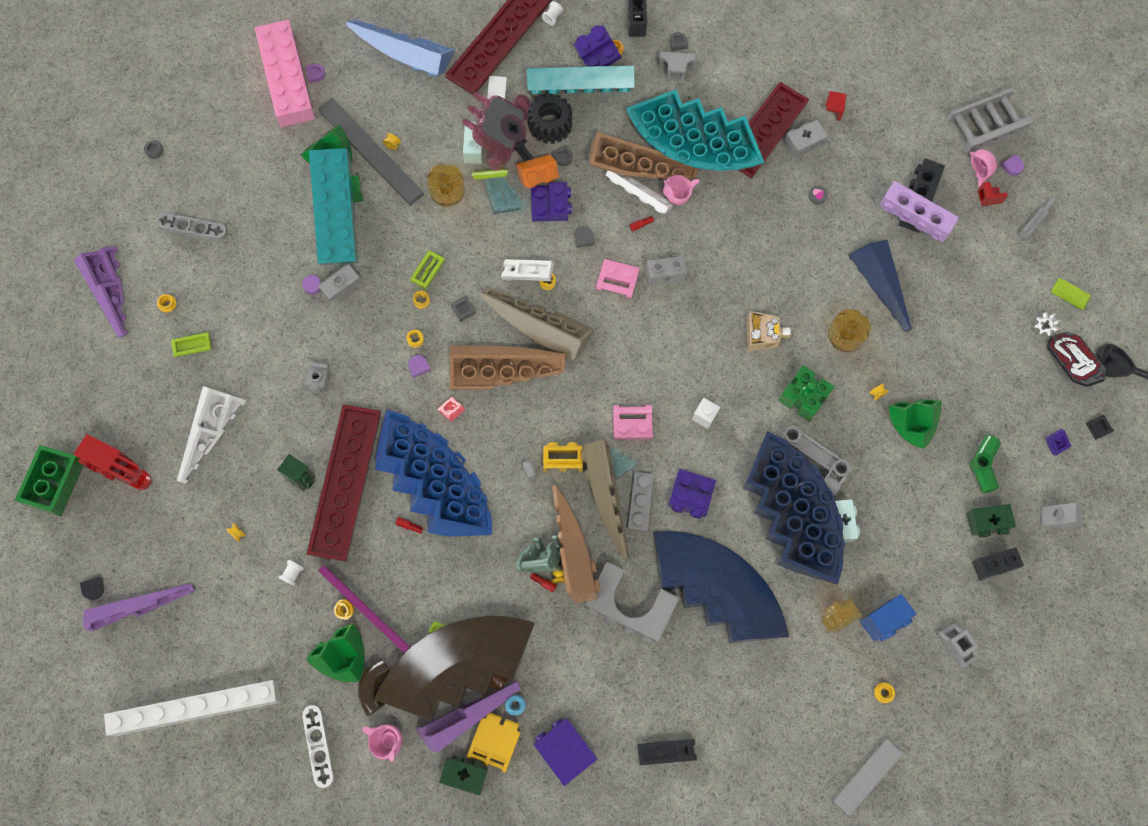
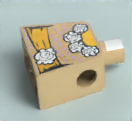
(764, 331)

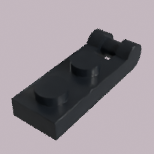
(666, 752)

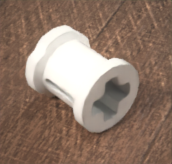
(552, 13)
(291, 573)

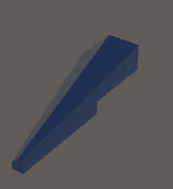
(879, 269)

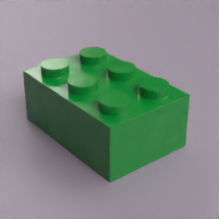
(49, 480)

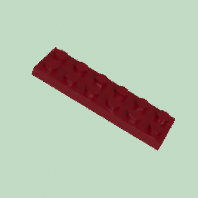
(774, 121)

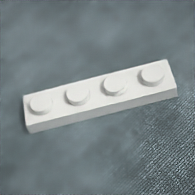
(646, 194)

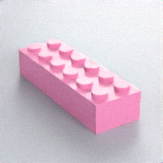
(284, 73)

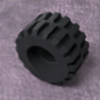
(550, 130)

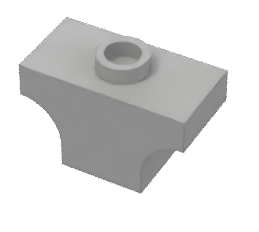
(676, 64)
(340, 284)
(1062, 516)
(959, 644)

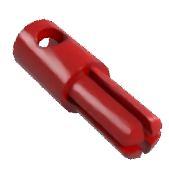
(641, 223)
(408, 525)
(543, 582)

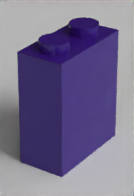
(564, 751)

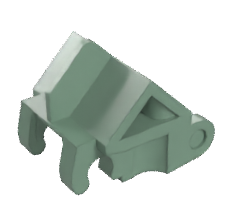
(541, 559)

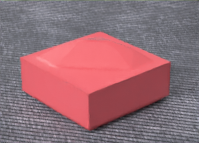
(451, 409)

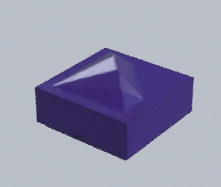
(1058, 442)

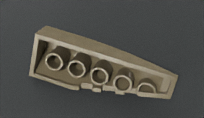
(553, 331)
(605, 491)

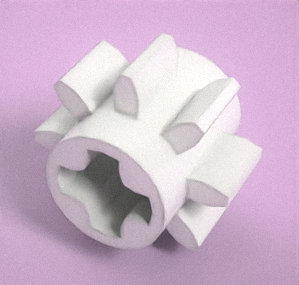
(1053, 322)

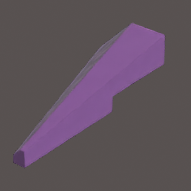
(101, 276)
(106, 614)
(450, 726)

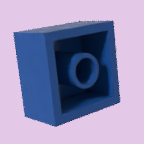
(887, 618)

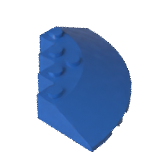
(433, 478)

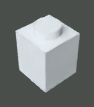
(705, 413)

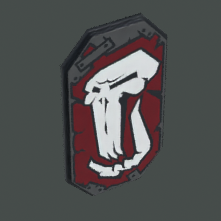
(1076, 359)

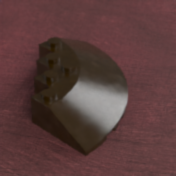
(455, 659)

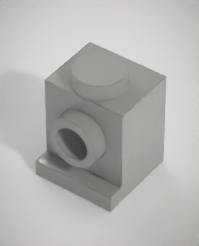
(321, 383)

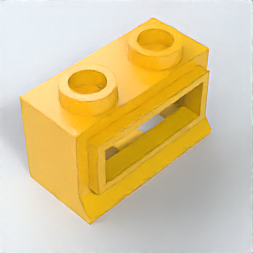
(562, 464)

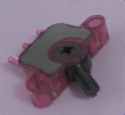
(500, 128)

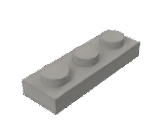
(640, 502)

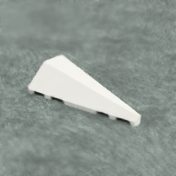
(210, 417)

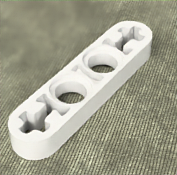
(314, 747)

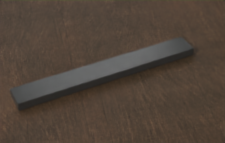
(372, 152)

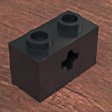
(637, 18)
(997, 564)

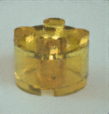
(446, 185)
(849, 330)

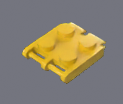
(495, 741)

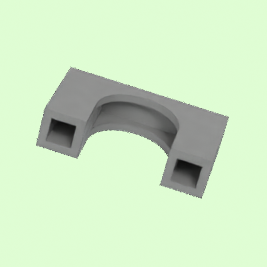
(648, 626)

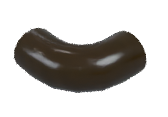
(369, 686)

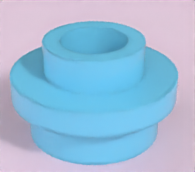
(520, 709)

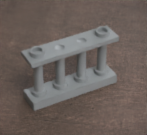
(989, 137)

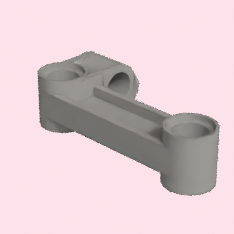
(820, 456)

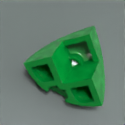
(332, 139)
(916, 420)
(340, 656)

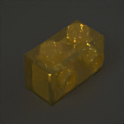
(840, 615)

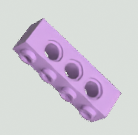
(926, 208)

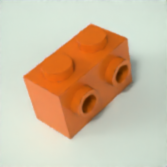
(537, 171)

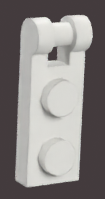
(527, 270)

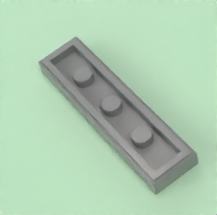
(867, 777)

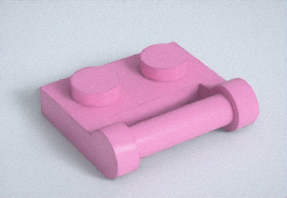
(618, 273)
(632, 427)

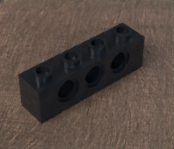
(932, 173)

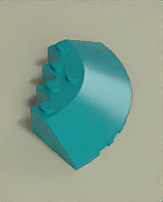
(695, 136)

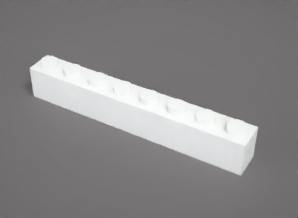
(192, 708)

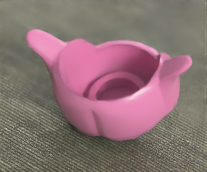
(984, 164)
(679, 189)
(384, 741)

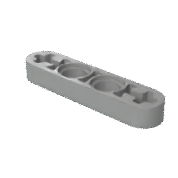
(192, 227)

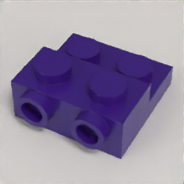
(597, 48)
(551, 202)
(691, 494)

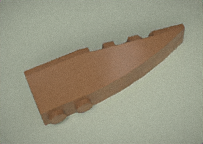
(634, 160)
(500, 365)
(575, 554)

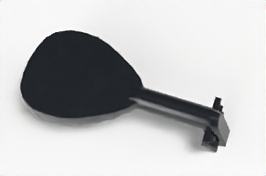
(1118, 362)

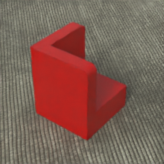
(836, 103)
(990, 195)

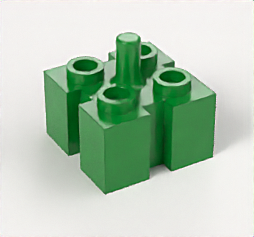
(806, 393)

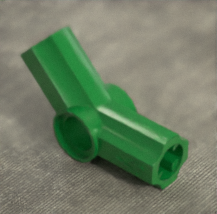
(986, 454)

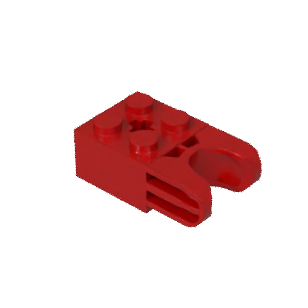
(111, 463)

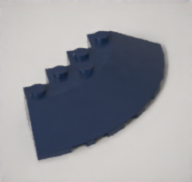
(800, 510)
(722, 584)

